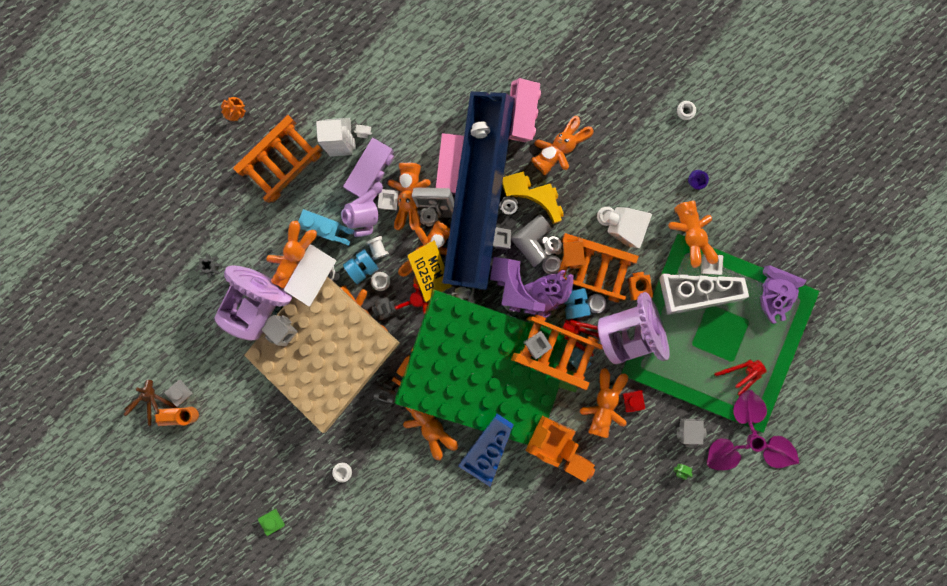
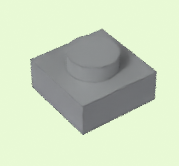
(502, 238)
(537, 345)
(178, 393)

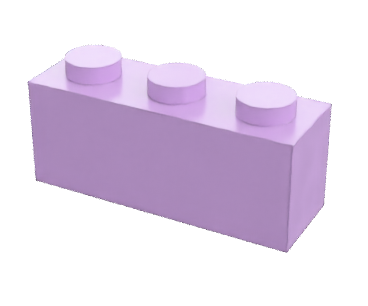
(369, 168)

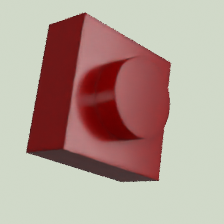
(633, 401)

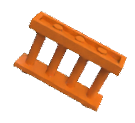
(273, 140)
(607, 254)
(560, 371)

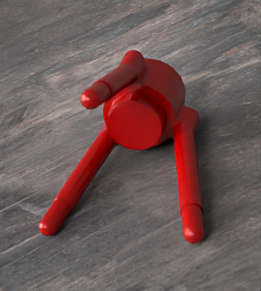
(416, 300)
(574, 327)
(754, 371)

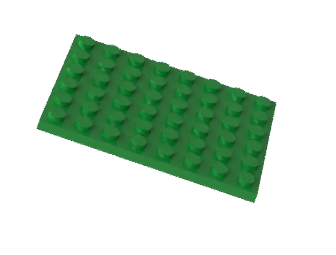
(466, 368)

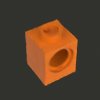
(574, 253)
(634, 293)
(580, 467)

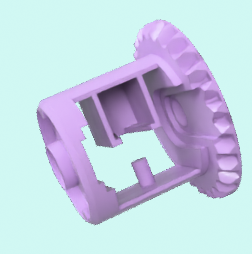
(253, 311)
(648, 336)

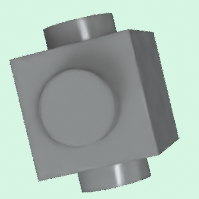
(279, 330)
(691, 432)

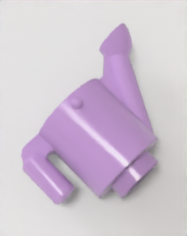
(362, 212)

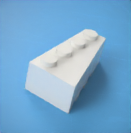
(336, 136)
(696, 292)

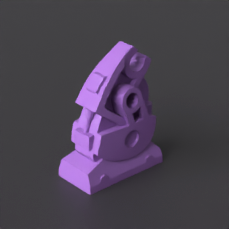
(779, 289)
(550, 292)

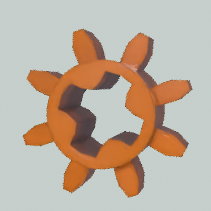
(233, 109)

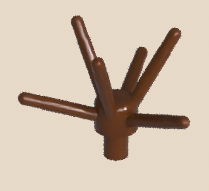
(147, 395)

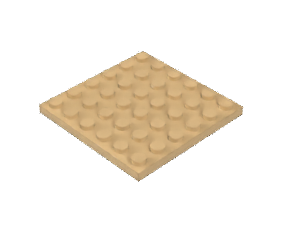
(328, 357)

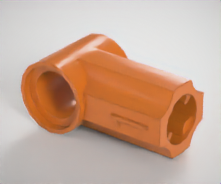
(175, 416)

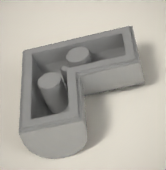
(435, 197)
(527, 239)

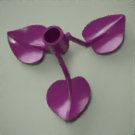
(749, 409)

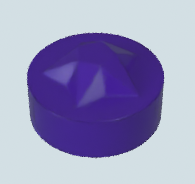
(698, 179)

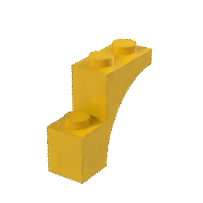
(517, 186)

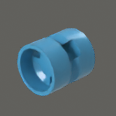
(355, 271)
(580, 310)

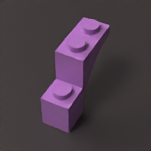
(515, 296)

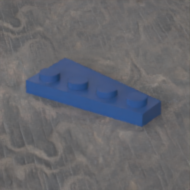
(487, 451)

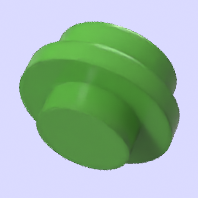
(683, 471)

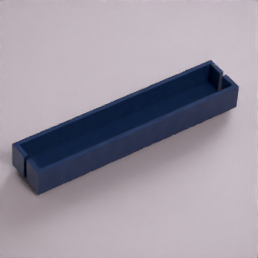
(478, 191)

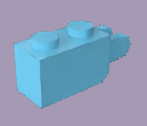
(325, 227)

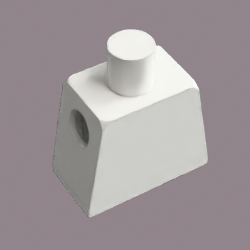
(628, 225)

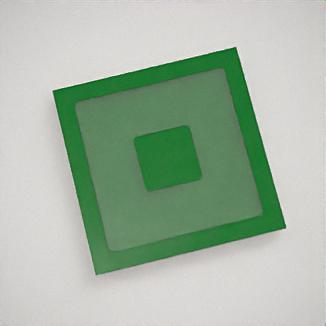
(722, 338)

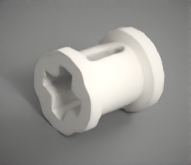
(377, 248)

